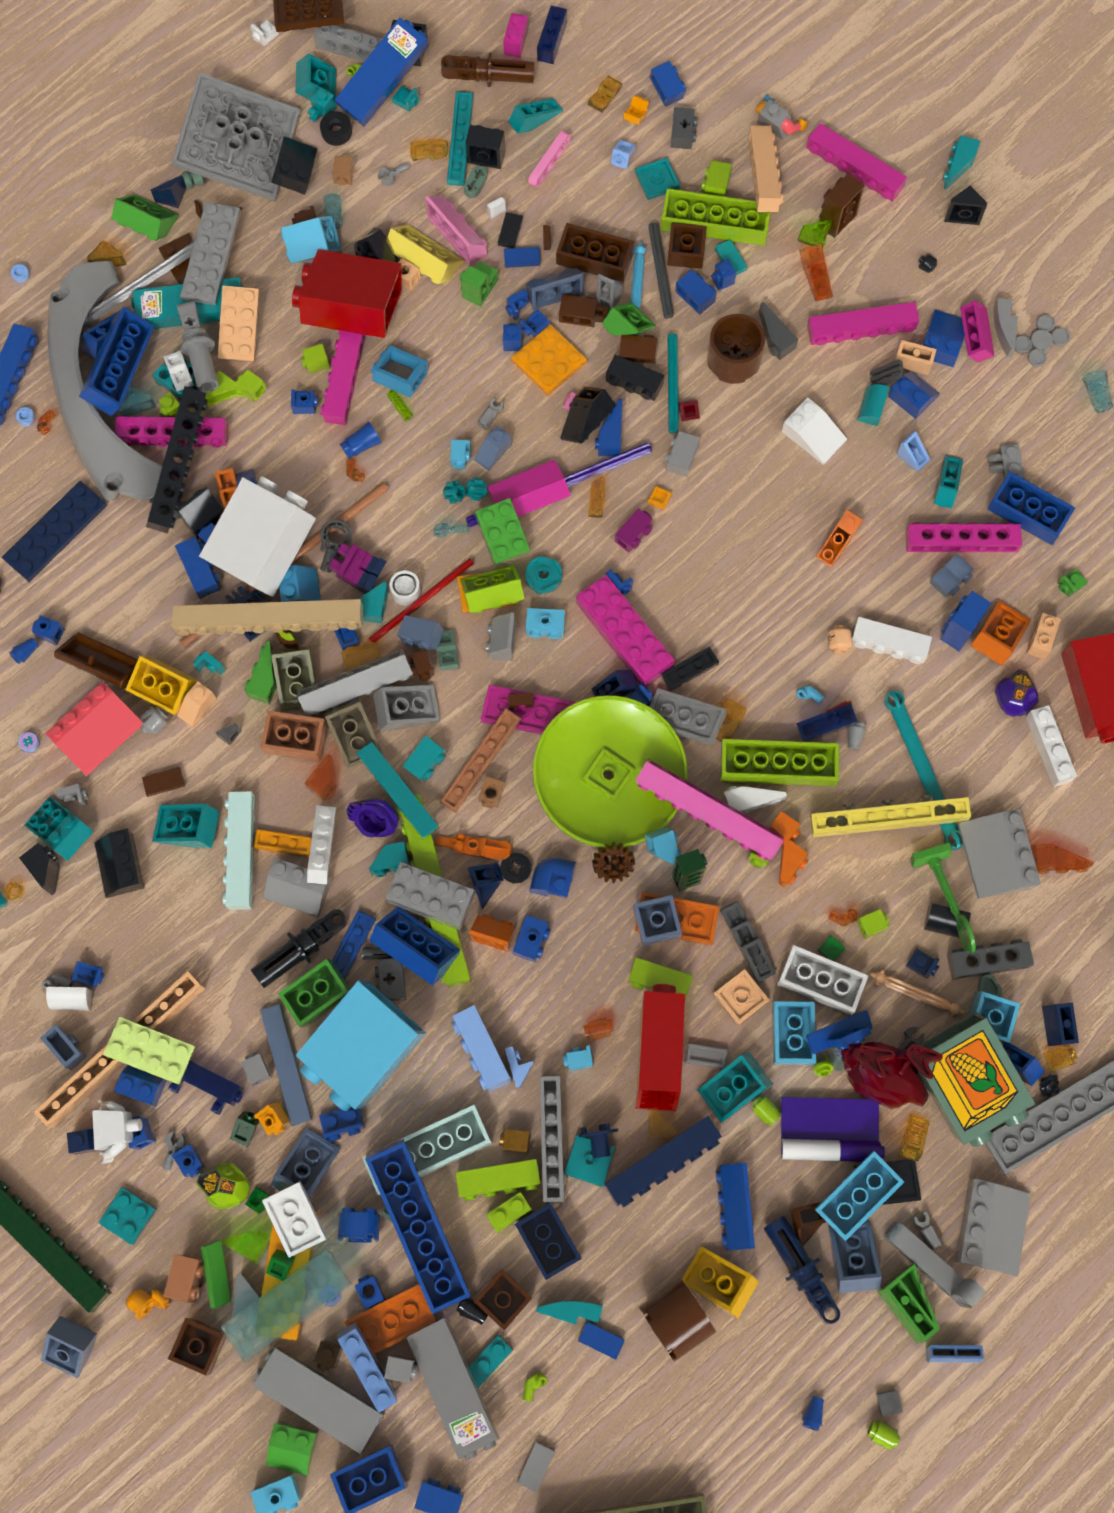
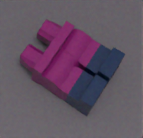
(358, 567)

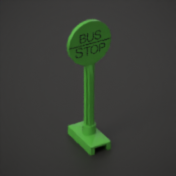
(933, 857)

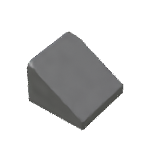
(229, 733)

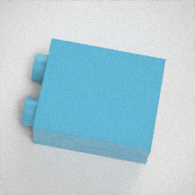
(359, 1046)

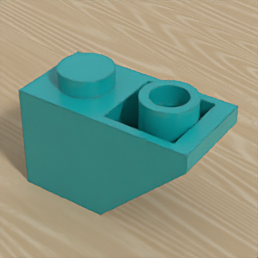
(389, 859)

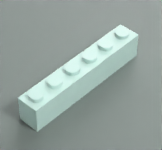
(239, 850)

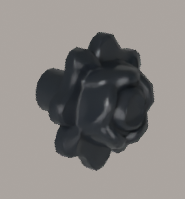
(1049, 1085)

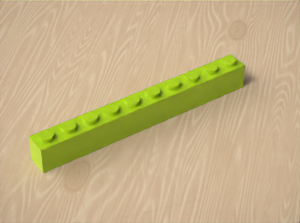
(427, 860)

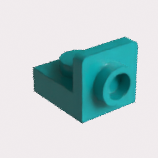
(406, 98)
(208, 661)

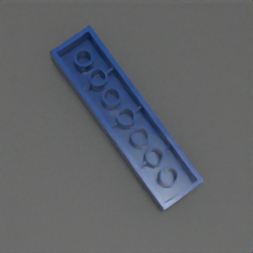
(417, 1226)

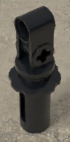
(306, 942)

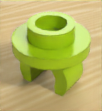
(823, 1068)

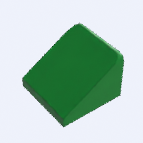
(280, 1265)

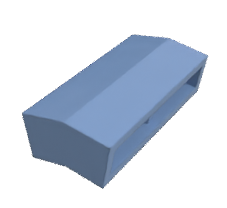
(954, 1355)

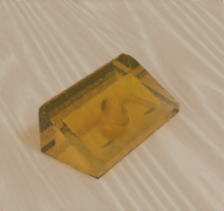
(597, 498)

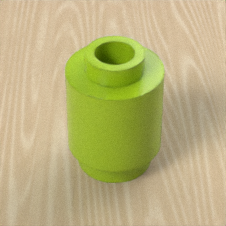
(766, 1111)
(883, 1435)

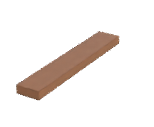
(480, 760)

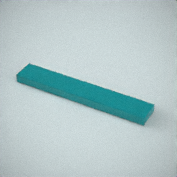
(460, 129)
(397, 790)

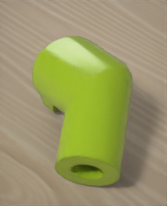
(533, 1383)

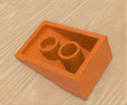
(1000, 633)

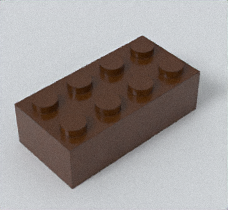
(595, 252)

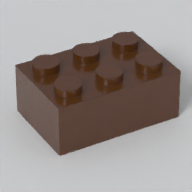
(842, 203)

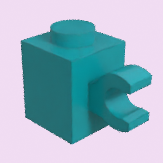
(322, 103)

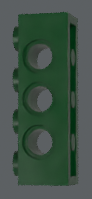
(689, 869)

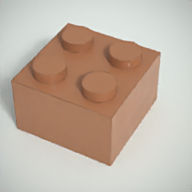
(185, 1279)

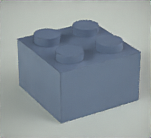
(657, 920)

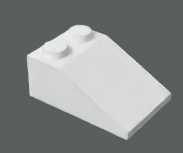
(814, 431)

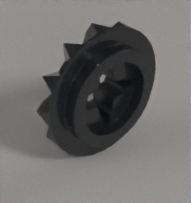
(520, 860)

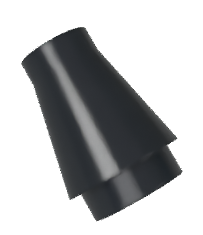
(470, 1310)

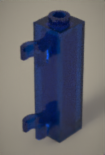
(211, 1083)

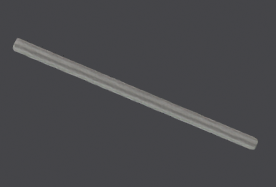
(140, 283)

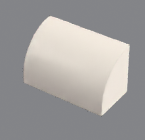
(69, 998)

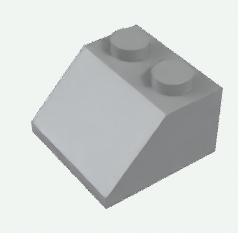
(502, 637)

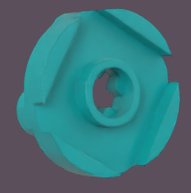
(548, 566)

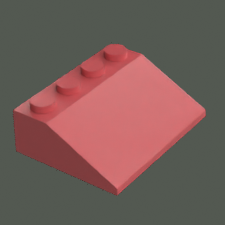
(94, 728)

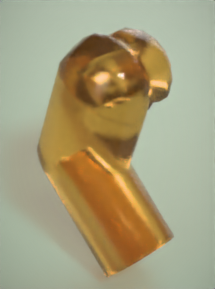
(844, 919)

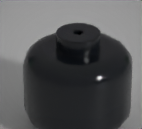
(927, 263)

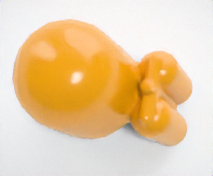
(141, 1302)

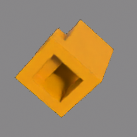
(273, 1119)

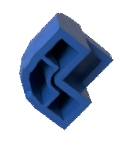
(553, 877)

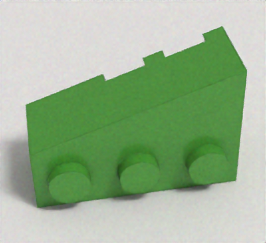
(909, 1304)

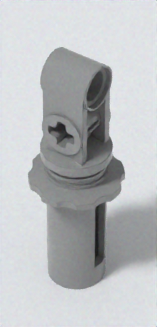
(197, 347)

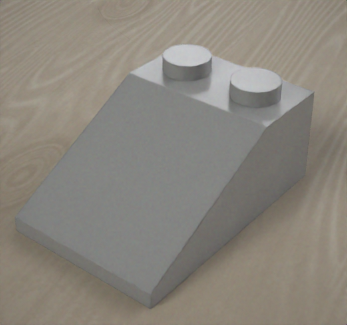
(405, 706)

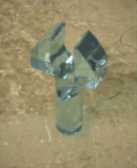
(443, 529)

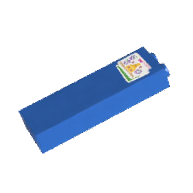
(382, 71)

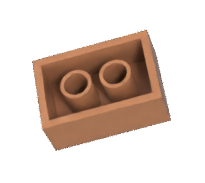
(293, 736)

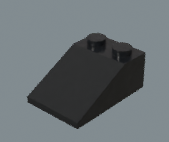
(294, 165)

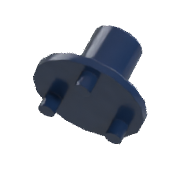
(599, 1140)

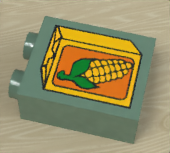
(975, 1081)

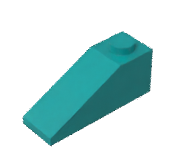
(533, 114)
(948, 481)

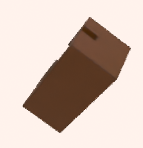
(520, 699)

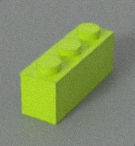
(646, 974)

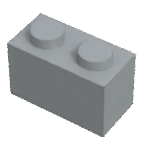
(682, 454)
(401, 1369)

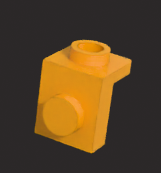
(637, 110)

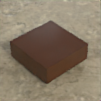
(546, 237)

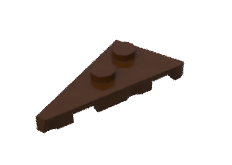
(170, 249)

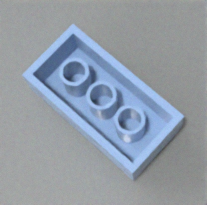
(483, 1052)

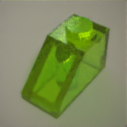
(249, 1244)

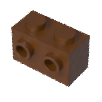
(639, 348)

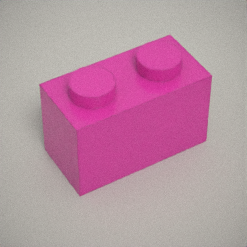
(515, 35)

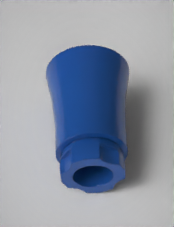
(360, 441)

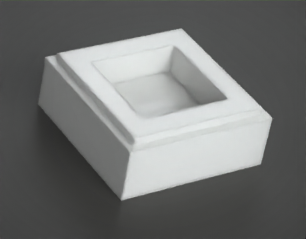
(496, 207)

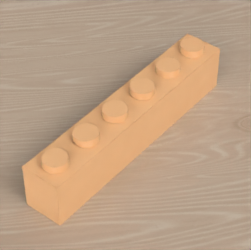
(764, 168)

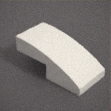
(178, 370)

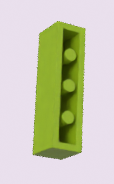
(497, 1179)

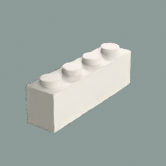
(891, 640)
(1051, 746)
(321, 845)

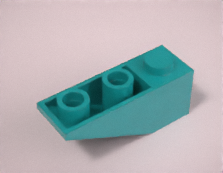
(964, 156)

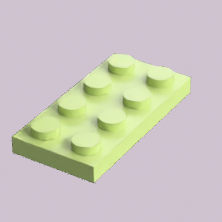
(149, 1050)

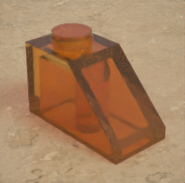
(323, 779)

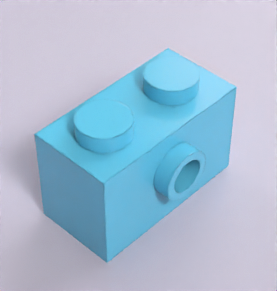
(545, 623)
(277, 1495)

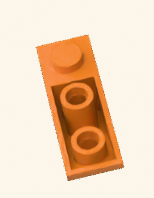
(840, 537)

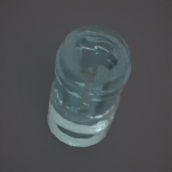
(333, 207)

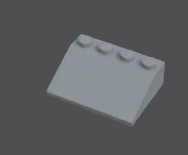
(999, 854)
(993, 1227)

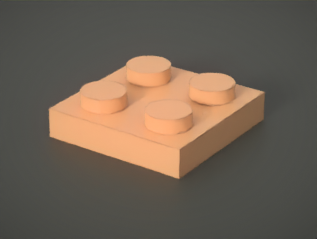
(741, 997)

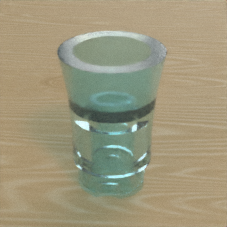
(1098, 390)

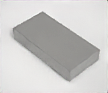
(706, 1056)
(536, 1467)

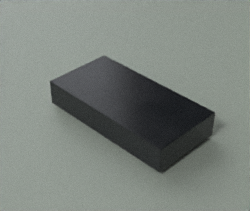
(510, 230)

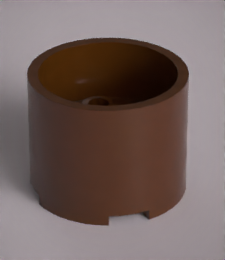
(735, 335)
(677, 1319)

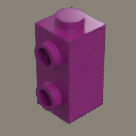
(633, 530)

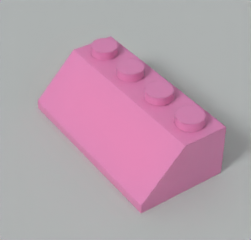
(455, 229)

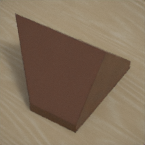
(806, 1221)

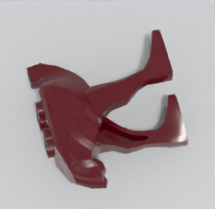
(889, 1073)

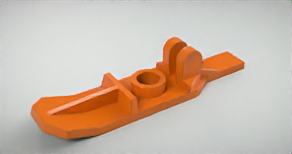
(485, 847)

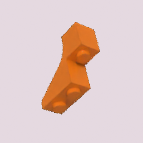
(792, 855)

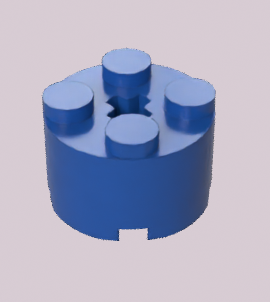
(359, 1226)

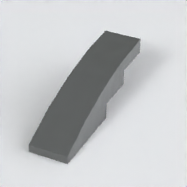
(747, 941)

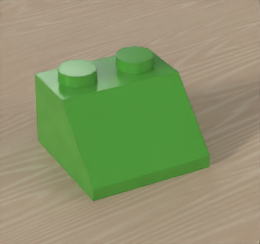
(627, 320)
(291, 1448)

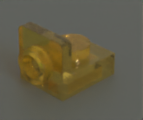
(1060, 1057)

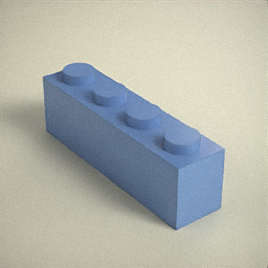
(367, 1367)

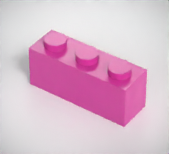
(977, 331)

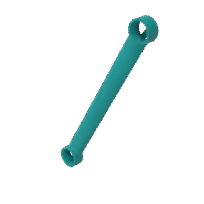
(920, 760)

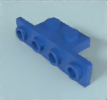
(841, 1033)

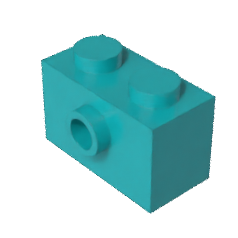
(425, 759)

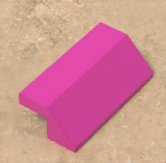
(531, 488)

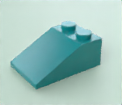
(186, 825)
(735, 1086)

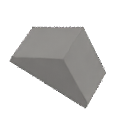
(244, 1294)

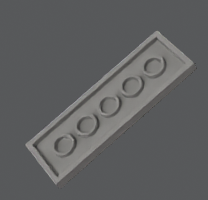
(210, 253)

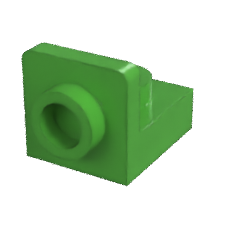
(1071, 583)

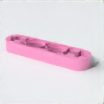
(549, 159)

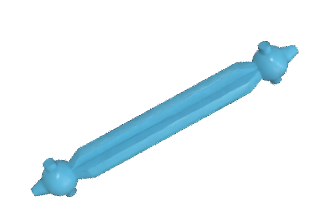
(638, 275)

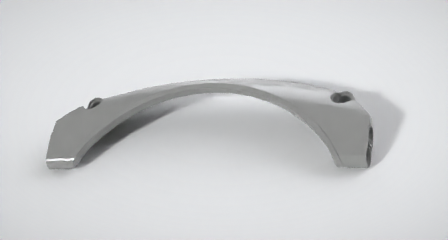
(102, 452)

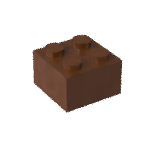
(686, 245)
(503, 1299)
(197, 1346)

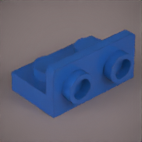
(340, 1123)

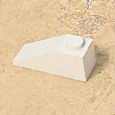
(750, 799)

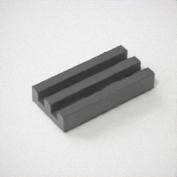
(887, 371)

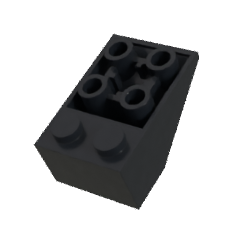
(586, 414)

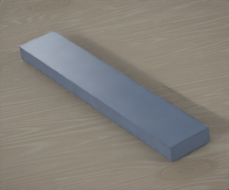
(285, 1065)

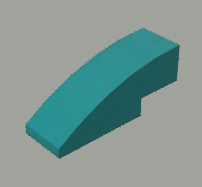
(570, 1310)

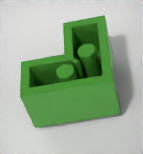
(478, 282)

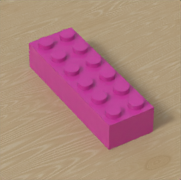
(624, 631)

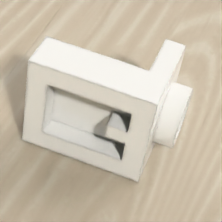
(263, 33)

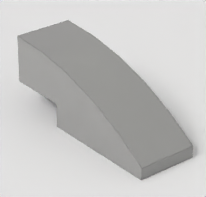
(1005, 325)

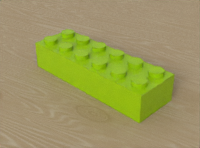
(723, 216)
(779, 762)

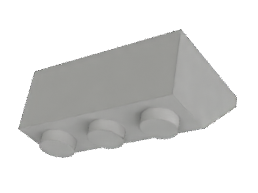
(289, 887)

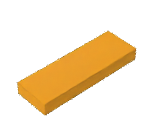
(282, 843)

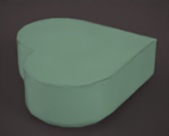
(988, 984)

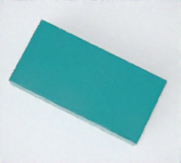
(728, 251)

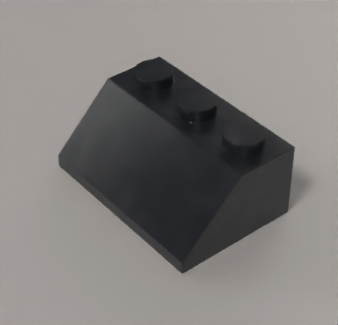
(119, 863)

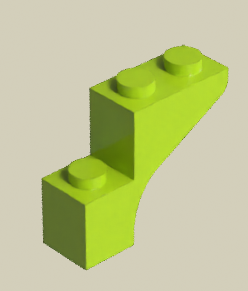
(247, 385)

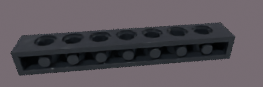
(196, 400)

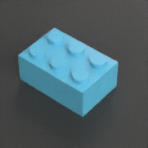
(789, 1029)

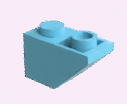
(663, 844)

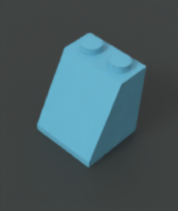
(308, 236)

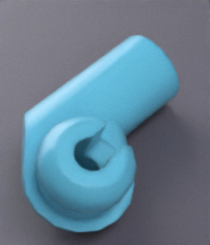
(809, 692)

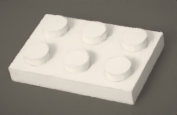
(294, 1219)

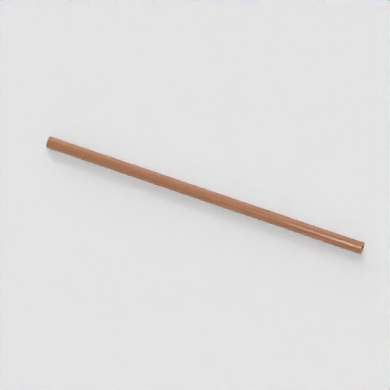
(314, 541)

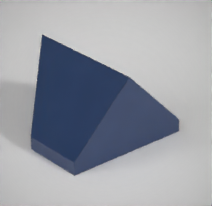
(170, 193)
(485, 881)

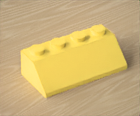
(423, 253)

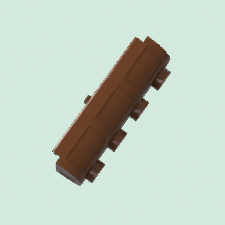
(97, 659)

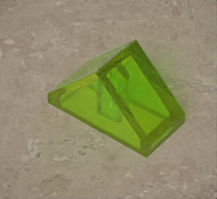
(815, 233)

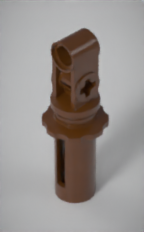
(487, 69)

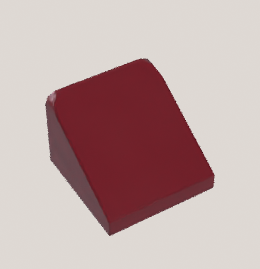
(689, 410)

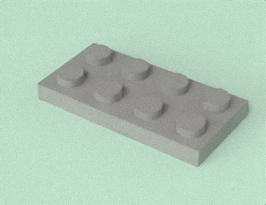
(689, 716)

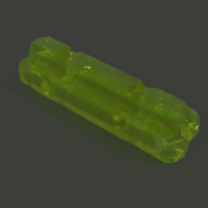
(400, 405)

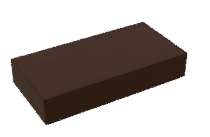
(163, 782)

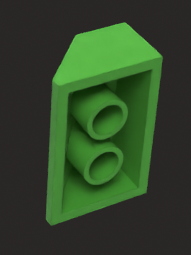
(143, 216)

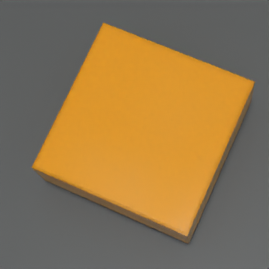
(659, 498)

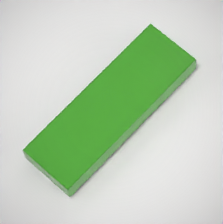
(215, 1274)

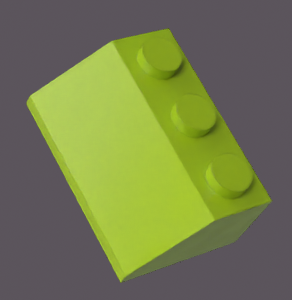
(492, 589)

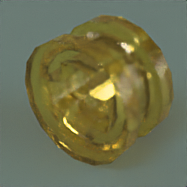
(7, 891)

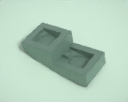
(447, 651)

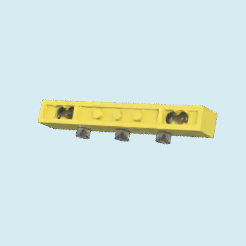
(890, 816)

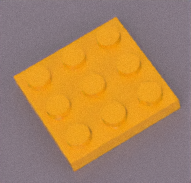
(549, 360)

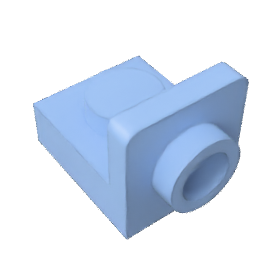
(622, 152)

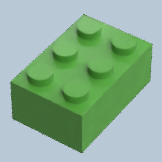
(501, 531)
(315, 993)

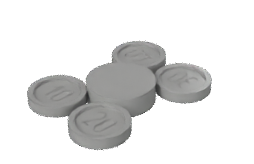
(1041, 340)

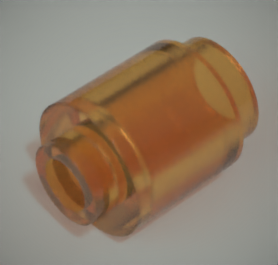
(598, 1029)

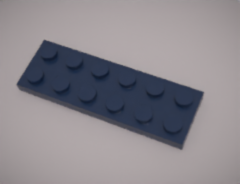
(54, 531)

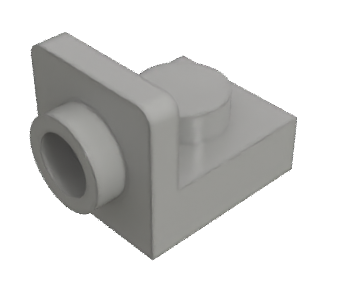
(70, 793)

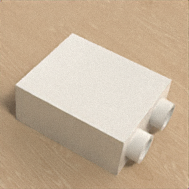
(259, 534)

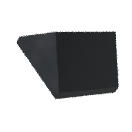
(966, 208)

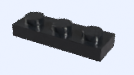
(689, 669)

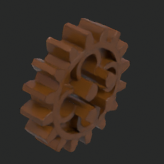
(624, 863)

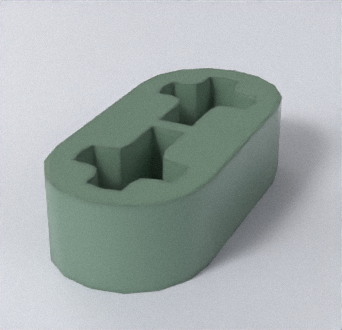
(478, 183)

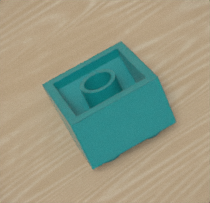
(313, 74)

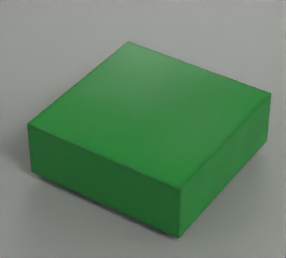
(831, 948)

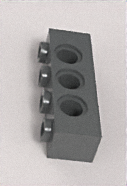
(1020, 950)

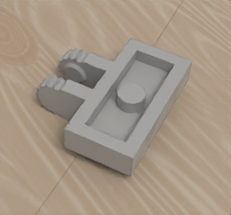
(1010, 460)

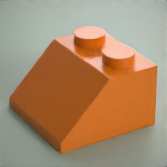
(492, 932)

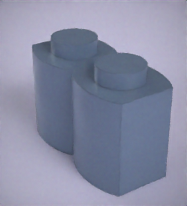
(952, 575)

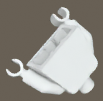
(113, 1129)

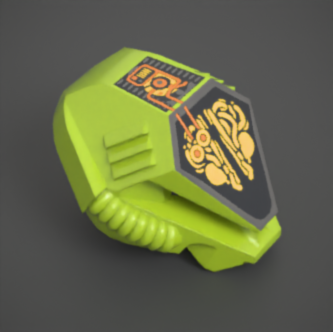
(224, 1186)

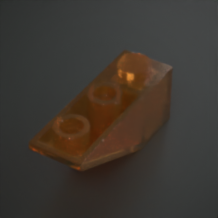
(816, 272)
(1053, 858)

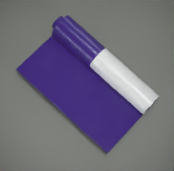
(829, 1129)

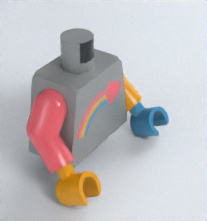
(778, 118)

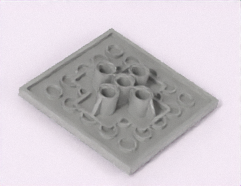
(247, 123)

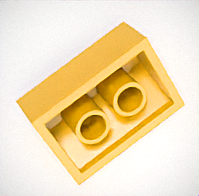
(160, 683)

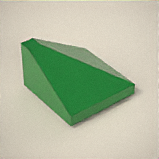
(255, 1200)

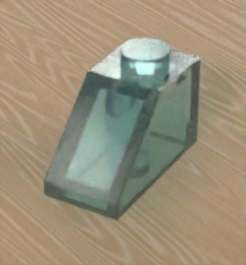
(135, 402)

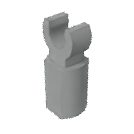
(490, 414)
(928, 1231)

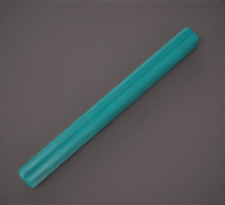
(672, 384)

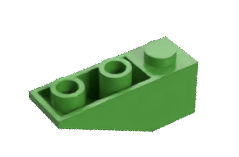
(263, 681)

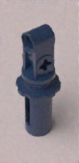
(807, 1277)

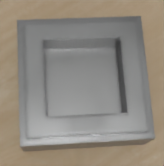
(889, 1403)

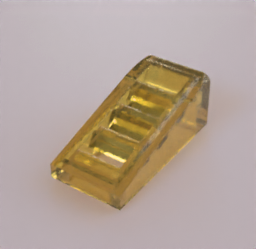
(909, 1149)

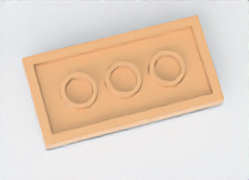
(238, 323)

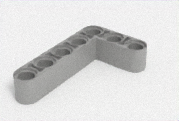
(962, 1291)

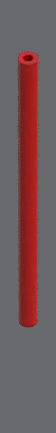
(420, 601)

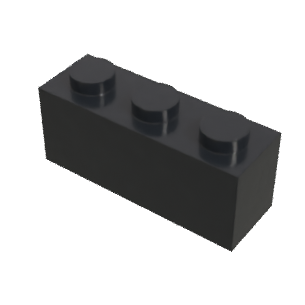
(634, 378)

